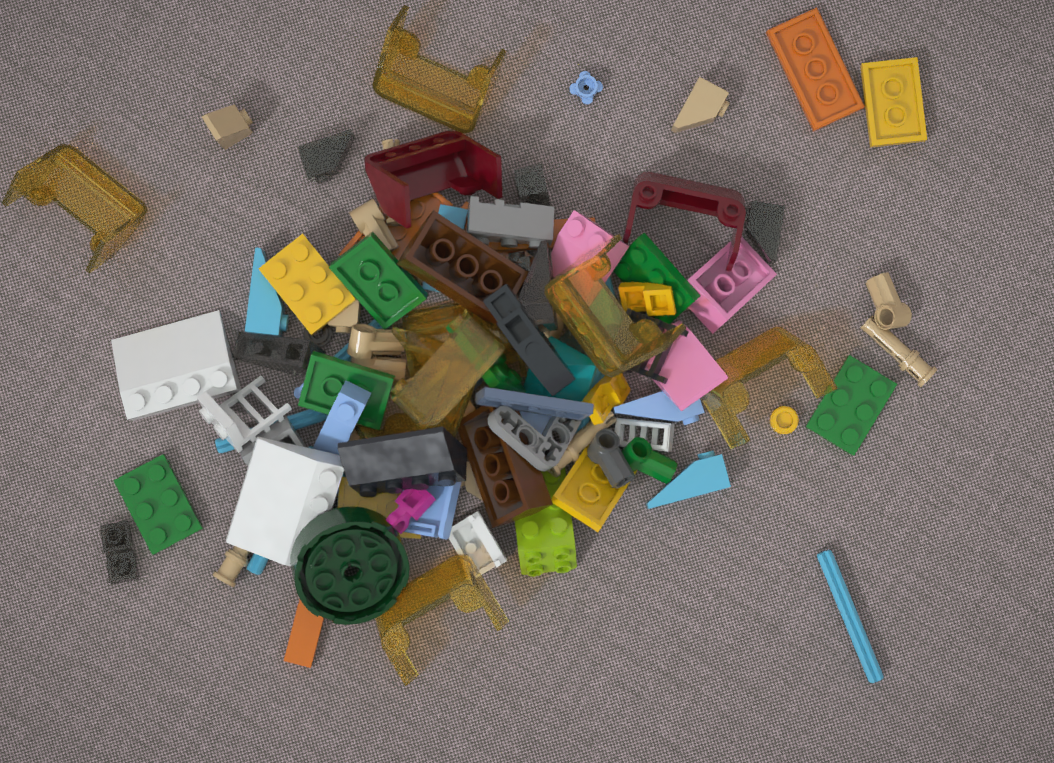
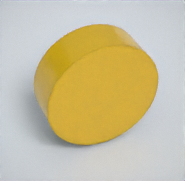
(784, 420)

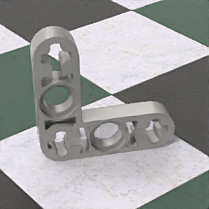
(537, 442)

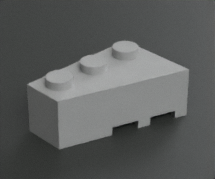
(510, 223)

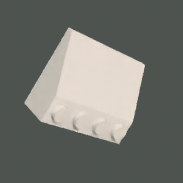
(174, 365)
(281, 495)

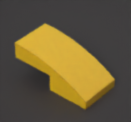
(648, 297)
(605, 395)

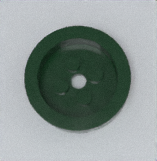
(342, 539)

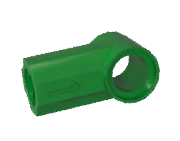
(644, 459)

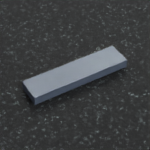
(534, 403)

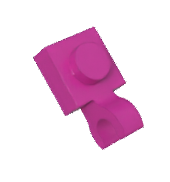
(411, 503)

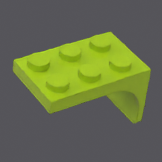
(547, 537)

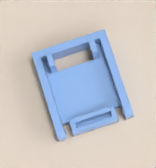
(439, 516)

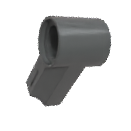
(606, 453)

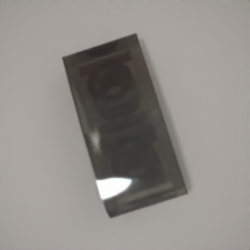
(119, 552)

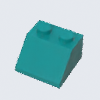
(579, 365)

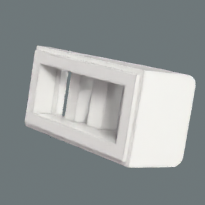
(667, 438)

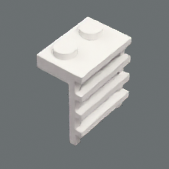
(227, 422)
(477, 541)

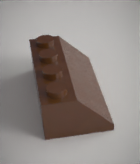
(459, 265)
(505, 479)

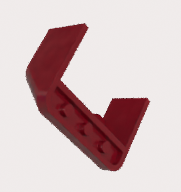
(429, 167)
(693, 196)

